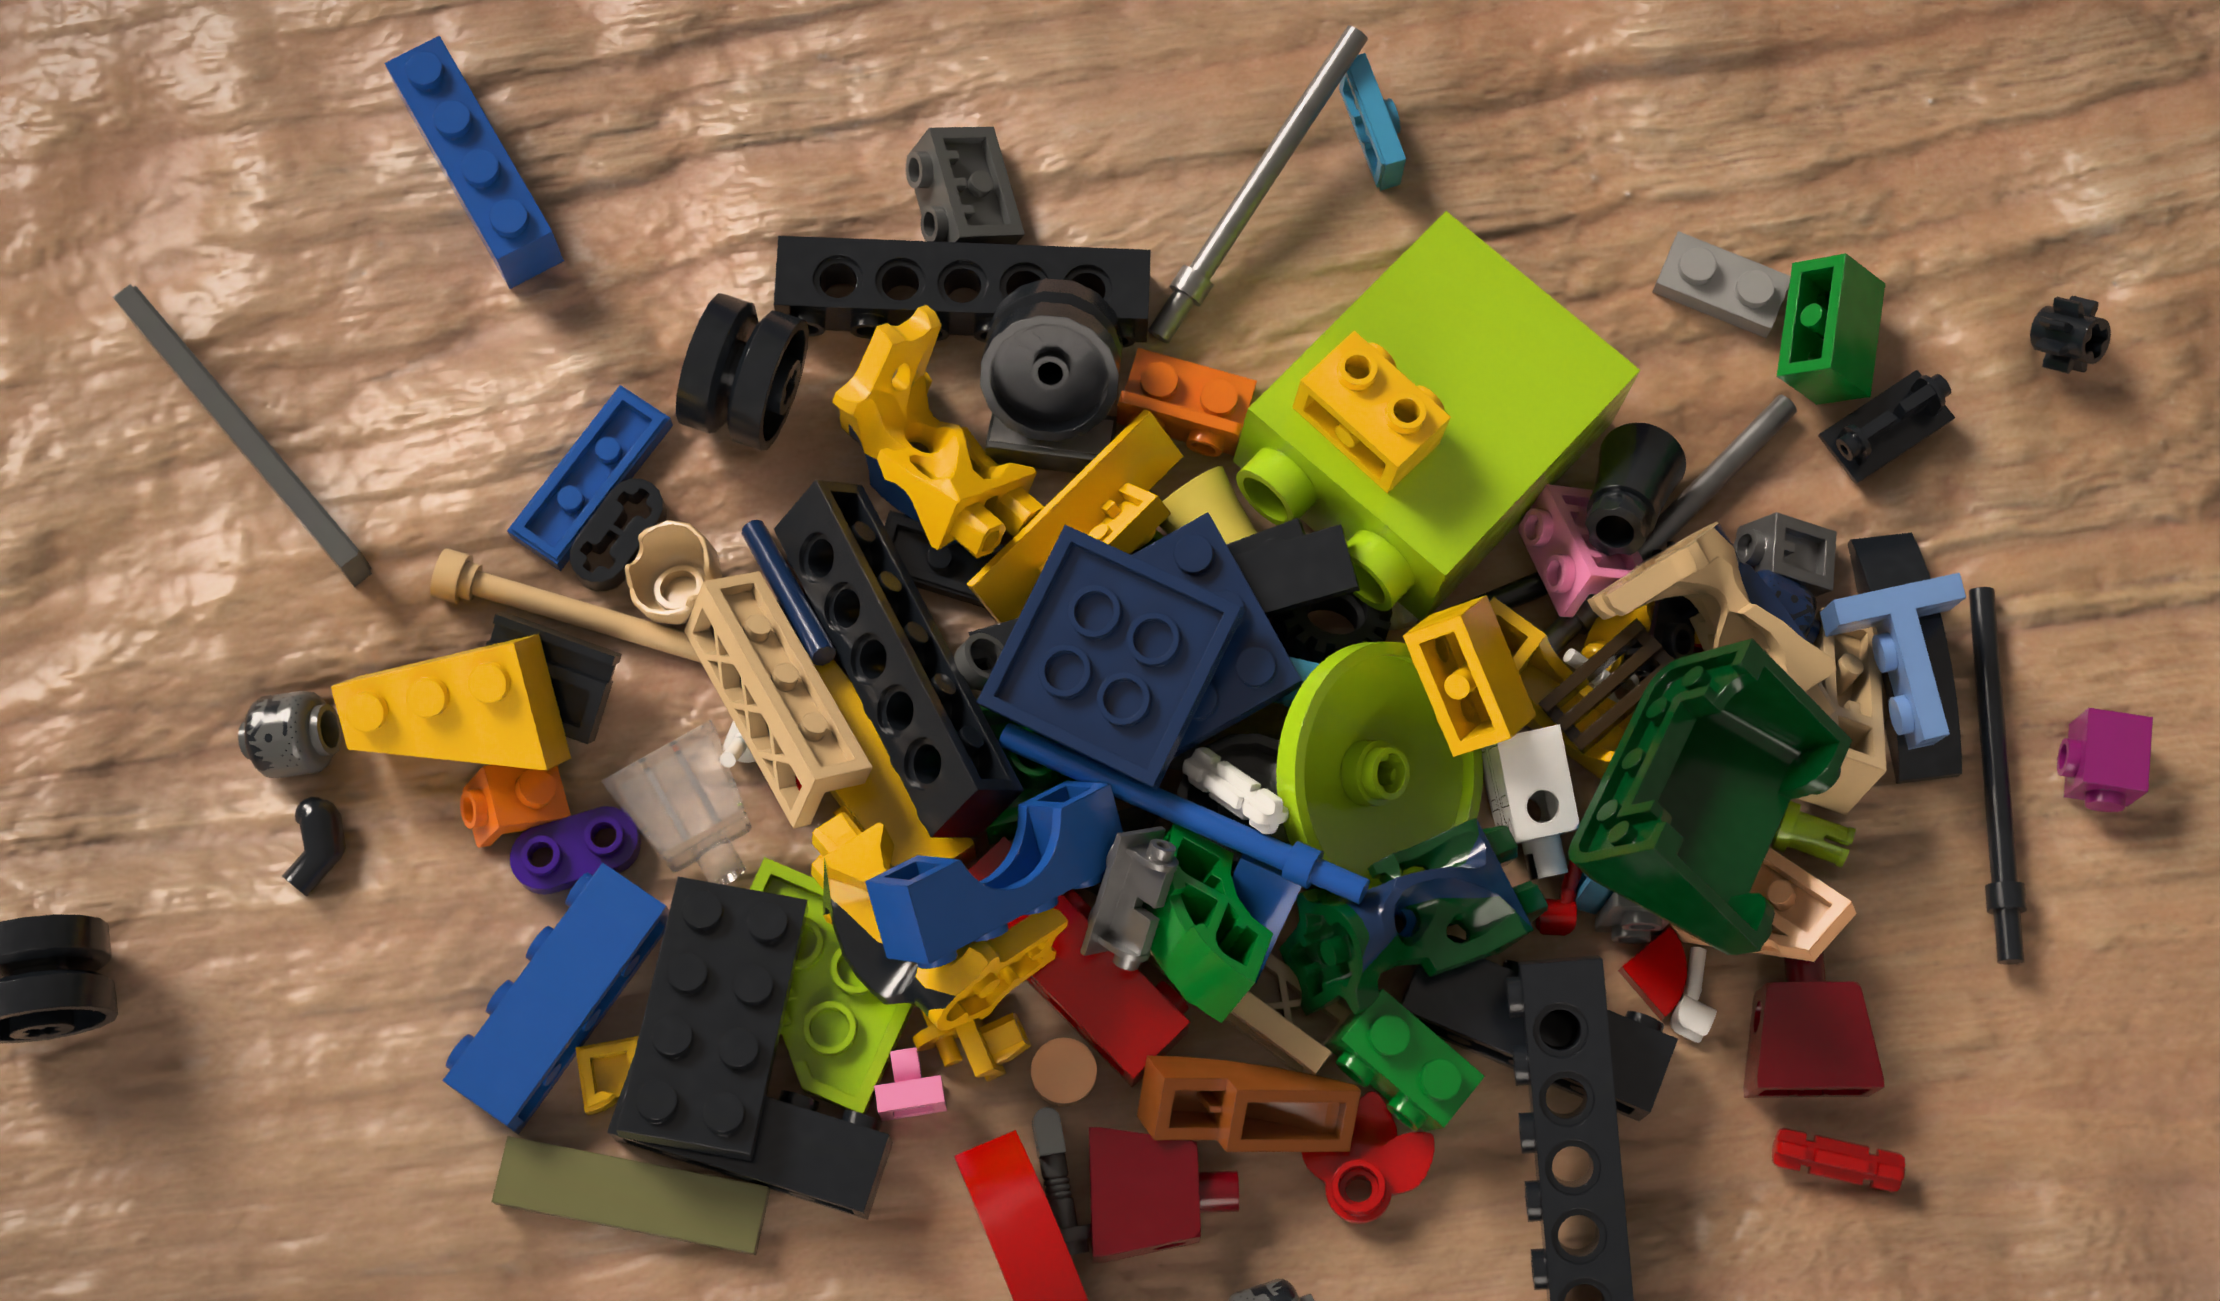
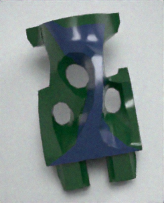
(1347, 945)

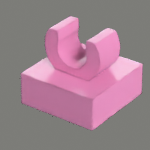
(910, 1092)

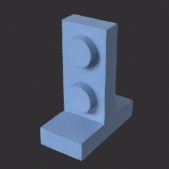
(1902, 648)

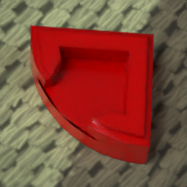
(1658, 973)

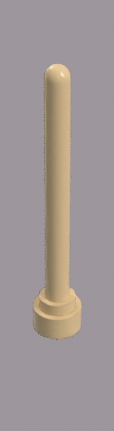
(459, 578)

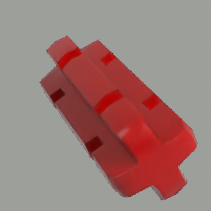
(1838, 1160)

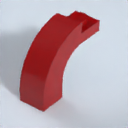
(1019, 1221)

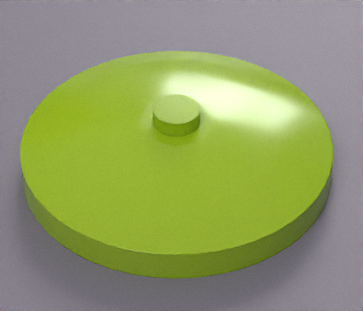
(1369, 761)

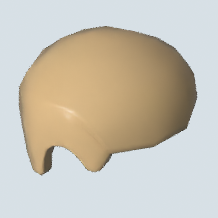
(670, 571)

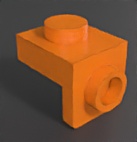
(511, 801)

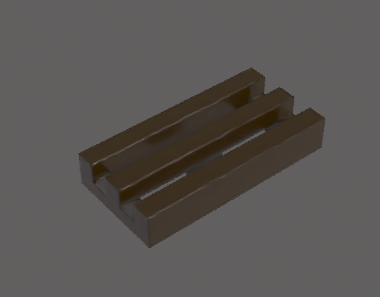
(1589, 671)

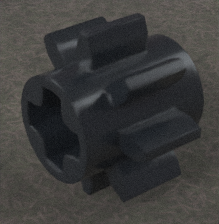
(2070, 334)

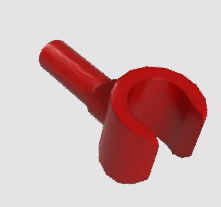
(1562, 912)

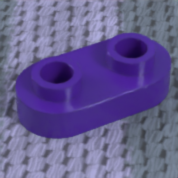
(574, 849)

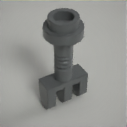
(1054, 1169)

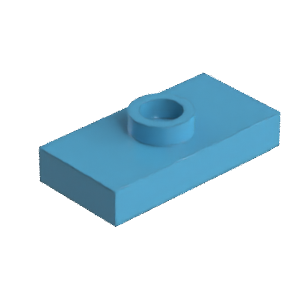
(1374, 123)

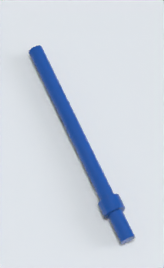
(1298, 863)

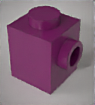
(2106, 759)

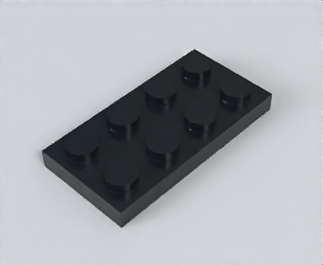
(713, 1019)

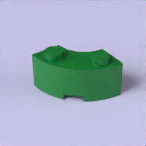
(1204, 931)

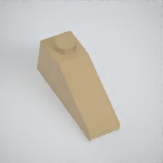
(1859, 713)

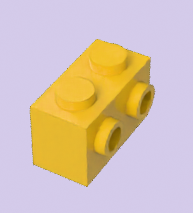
(1371, 410)
(1469, 676)

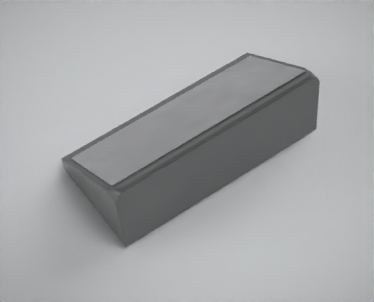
(1065, 456)

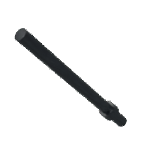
(2004, 894)

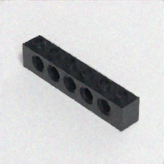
(935, 270)
(897, 661)
(1578, 987)

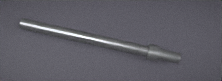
(1193, 281)
(1688, 505)

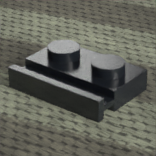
(577, 669)

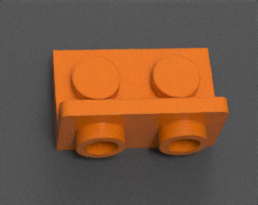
(1188, 401)

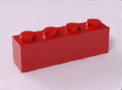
(1105, 1004)

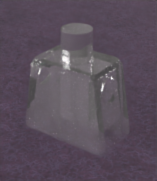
(686, 804)

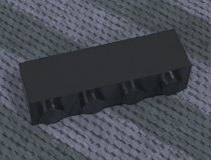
(1472, 1012)
(799, 1153)

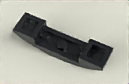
(1888, 563)

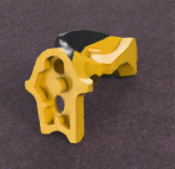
(946, 994)

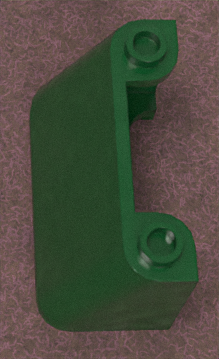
(1704, 789)

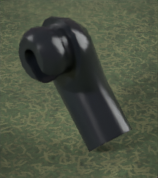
(322, 843)

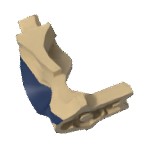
(1731, 605)

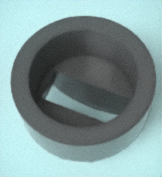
(974, 651)

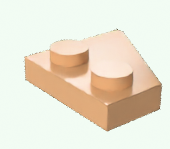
(1804, 907)

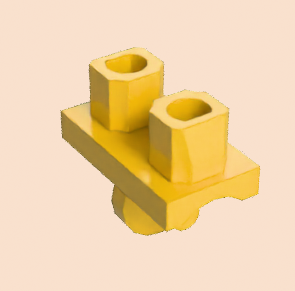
(984, 1045)

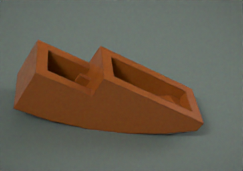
(1246, 1106)

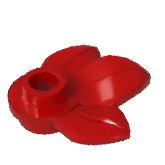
(1377, 1156)

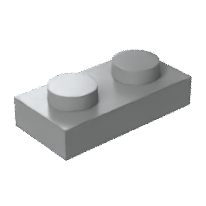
(1722, 284)

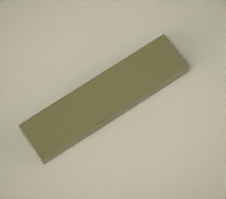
(631, 1195)

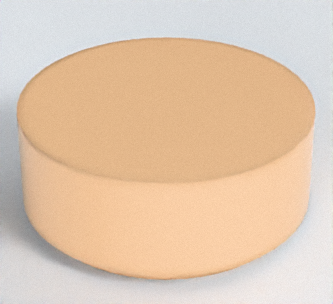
(1063, 1072)

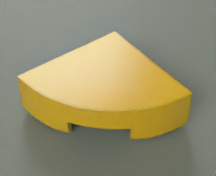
(604, 1071)

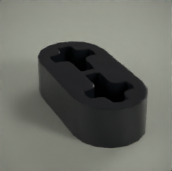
(607, 526)

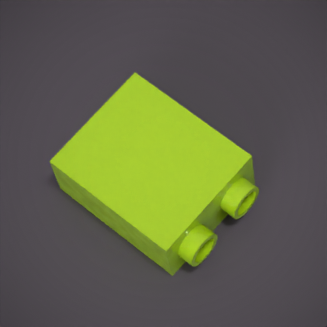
(1523, 404)

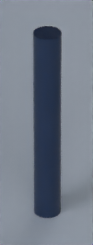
(788, 593)

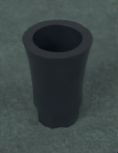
(1633, 481)

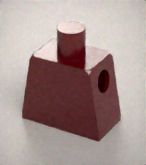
(1810, 1038)
(1150, 1193)

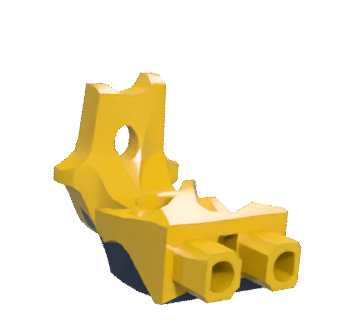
(956, 486)

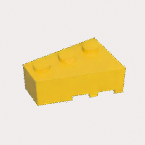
(460, 707)

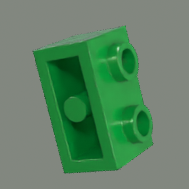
(1831, 329)
(1404, 1063)

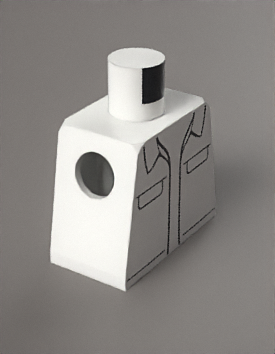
(1536, 769)

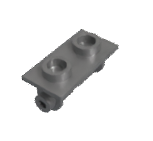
(1136, 872)

